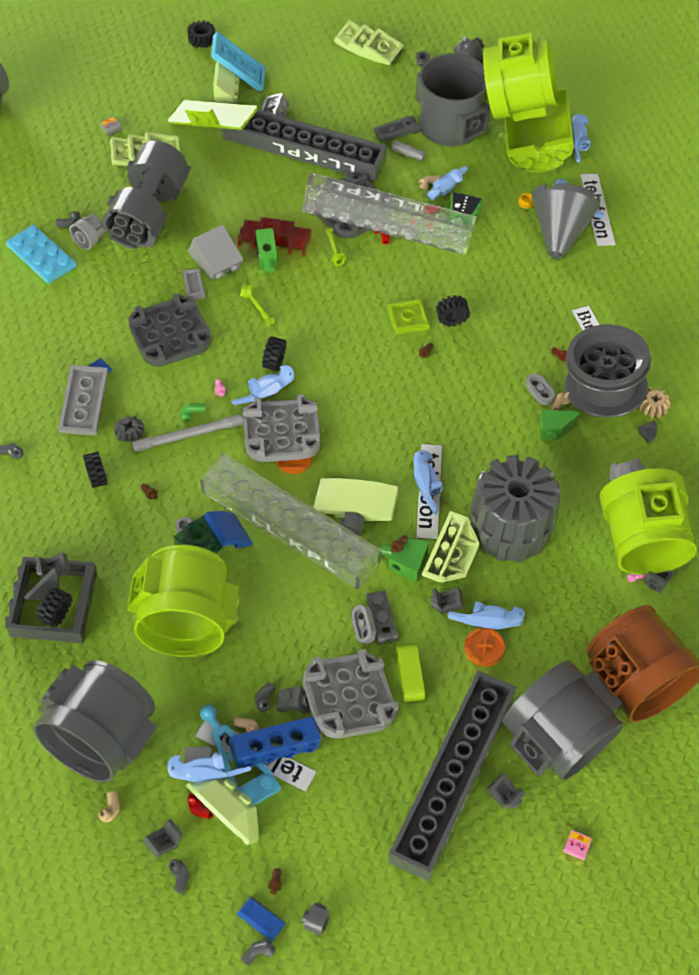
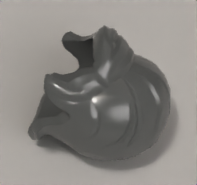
(470, 48)

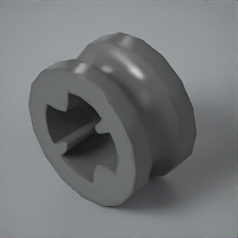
(421, 58)

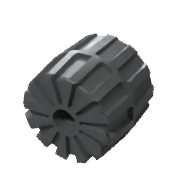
(515, 508)

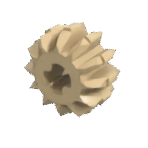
(655, 403)

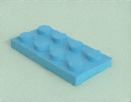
(238, 61)
(41, 254)

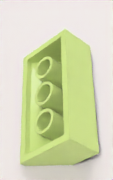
(225, 85)

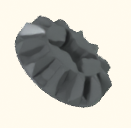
(132, 433)

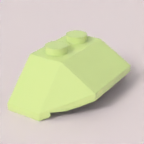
(453, 550)
(229, 806)

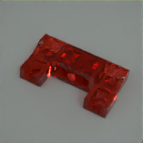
(285, 234)

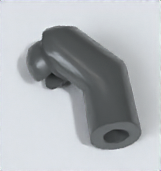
(12, 450)

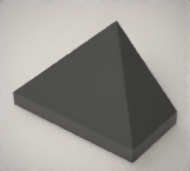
(50, 580)

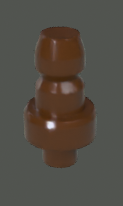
(425, 351)
(151, 493)
(397, 545)
(275, 883)

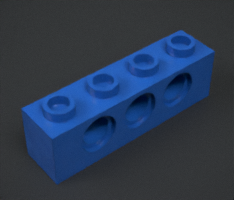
(262, 739)

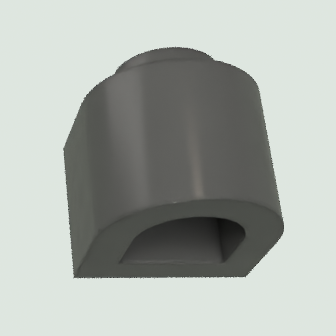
(353, 522)
(316, 919)

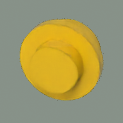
(525, 200)

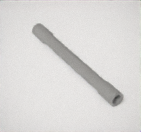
(148, 443)

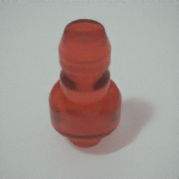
(560, 353)

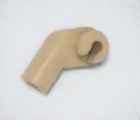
(427, 180)
(560, 400)
(246, 723)
(112, 809)

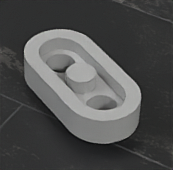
(540, 391)
(363, 624)

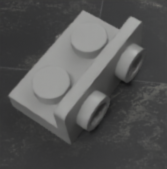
(276, 105)

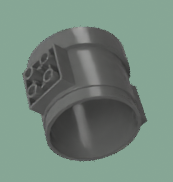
(452, 99)
(95, 720)
(563, 721)

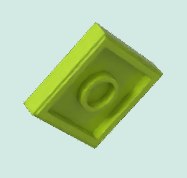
(408, 316)

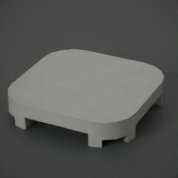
(281, 429)
(349, 695)

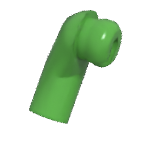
(189, 409)

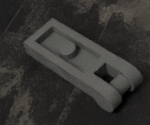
(397, 129)
(382, 616)

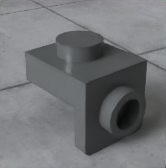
(60, 561)
(658, 581)
(447, 601)
(293, 699)
(505, 792)
(164, 840)

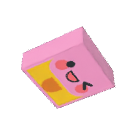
(577, 845)

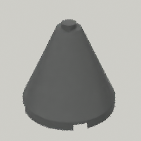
(563, 215)

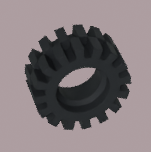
(201, 33)
(453, 310)
(274, 353)
(95, 469)
(54, 607)

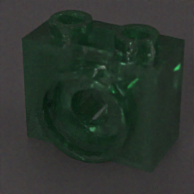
(198, 530)

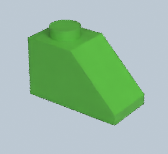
(557, 423)

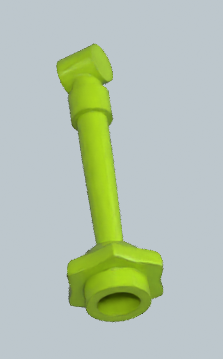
(338, 258)
(247, 292)

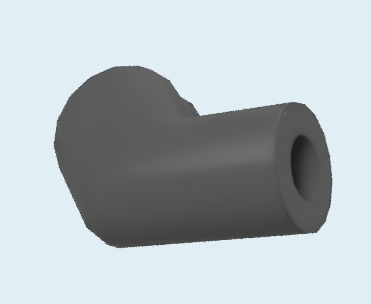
(68, 222)
(261, 697)
(181, 873)
(261, 947)

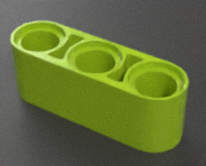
(410, 673)

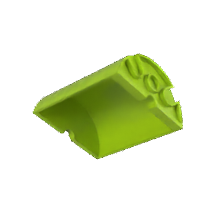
(541, 141)

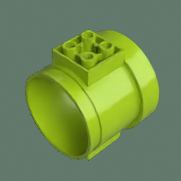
(520, 77)
(649, 521)
(183, 601)

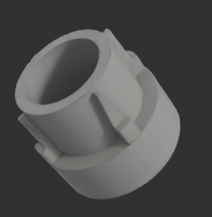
(87, 231)

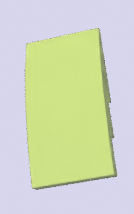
(368, 43)
(126, 149)
(367, 498)

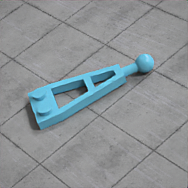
(258, 788)

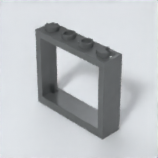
(75, 635)

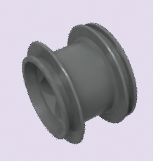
(607, 370)

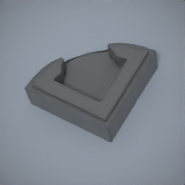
(648, 431)

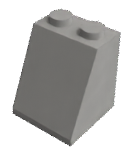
(215, 253)

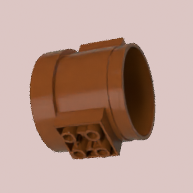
(643, 663)

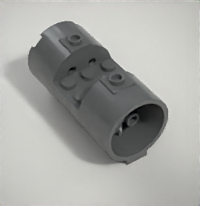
(135, 211)

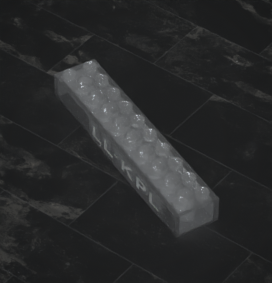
(388, 213)
(291, 520)

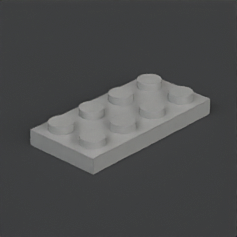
(83, 400)

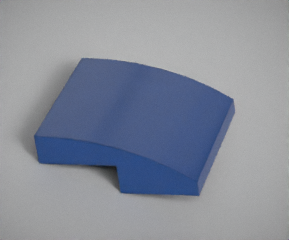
(228, 529)

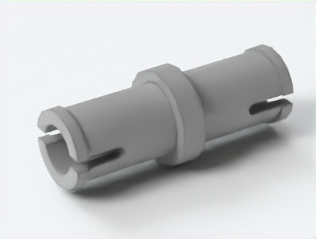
(408, 151)

